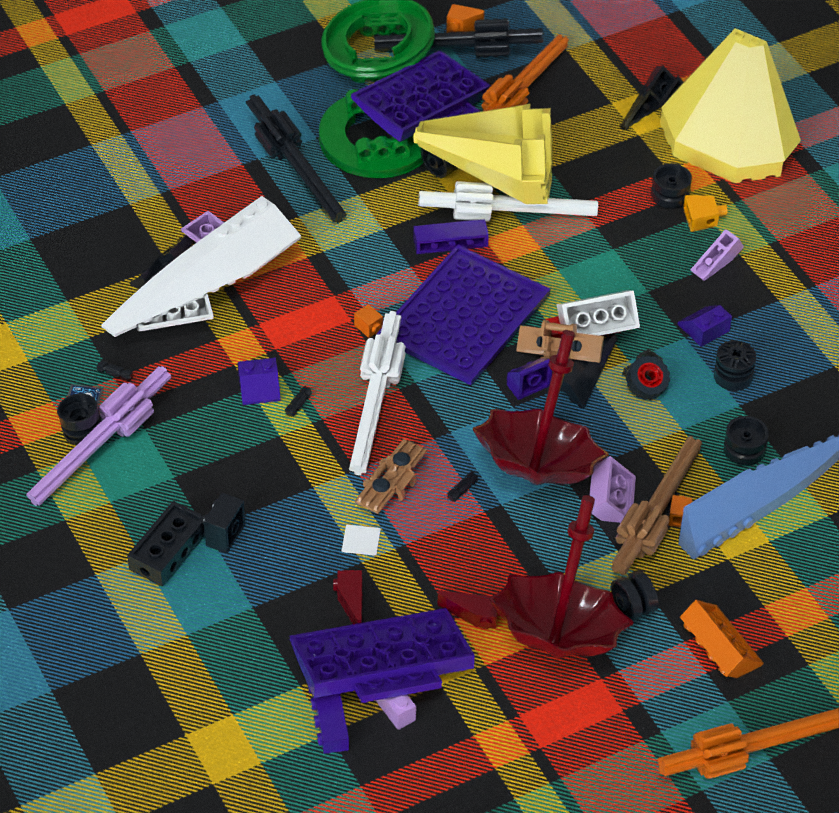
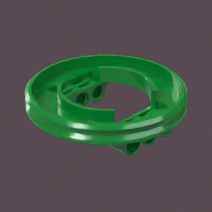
(379, 18)
(368, 157)

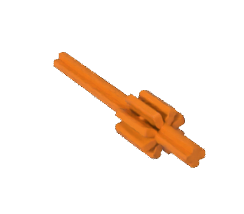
(511, 92)
(726, 750)

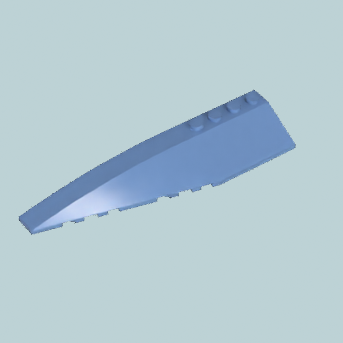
(752, 496)

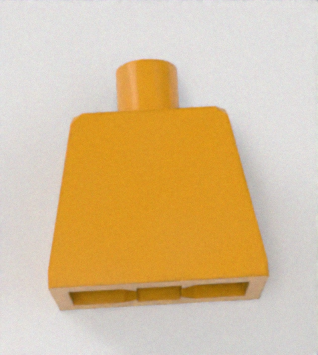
(702, 212)

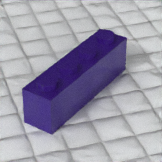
(448, 235)
(331, 723)

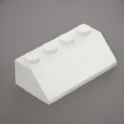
(192, 312)
(601, 313)

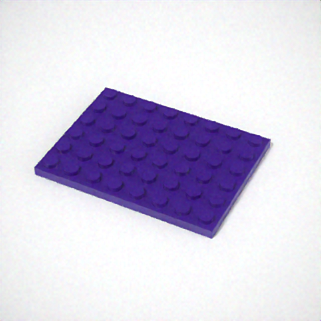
(466, 313)

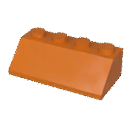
(720, 639)

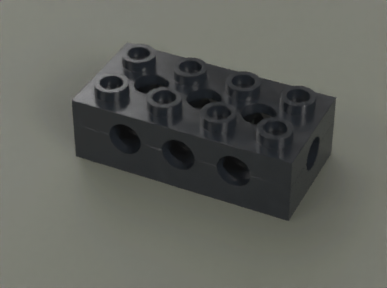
(166, 543)

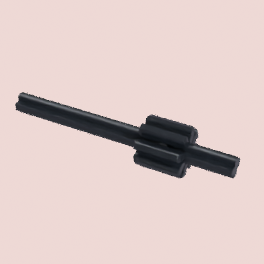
(490, 38)
(280, 140)

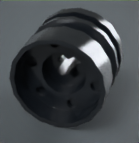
(734, 365)
(78, 416)

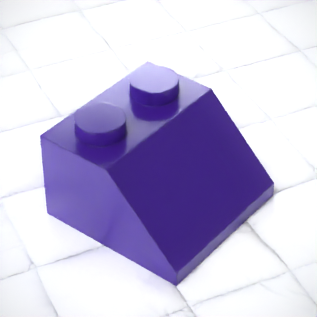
(707, 324)
(529, 378)
(259, 381)

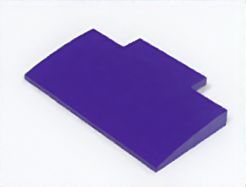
(419, 93)
(383, 656)

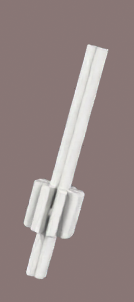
(476, 202)
(382, 365)

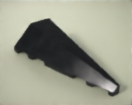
(652, 96)
(162, 261)
(586, 374)

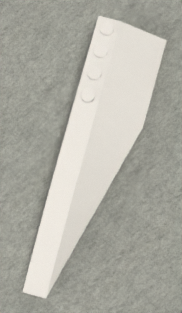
(218, 259)

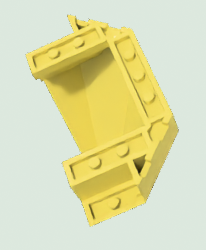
(732, 113)
(499, 146)

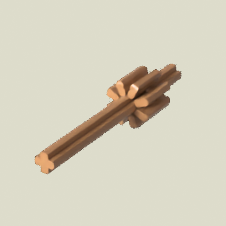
(644, 523)

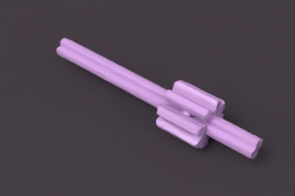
(120, 413)

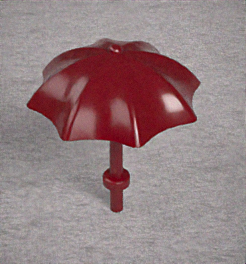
(536, 442)
(557, 610)

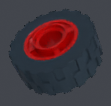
(655, 370)

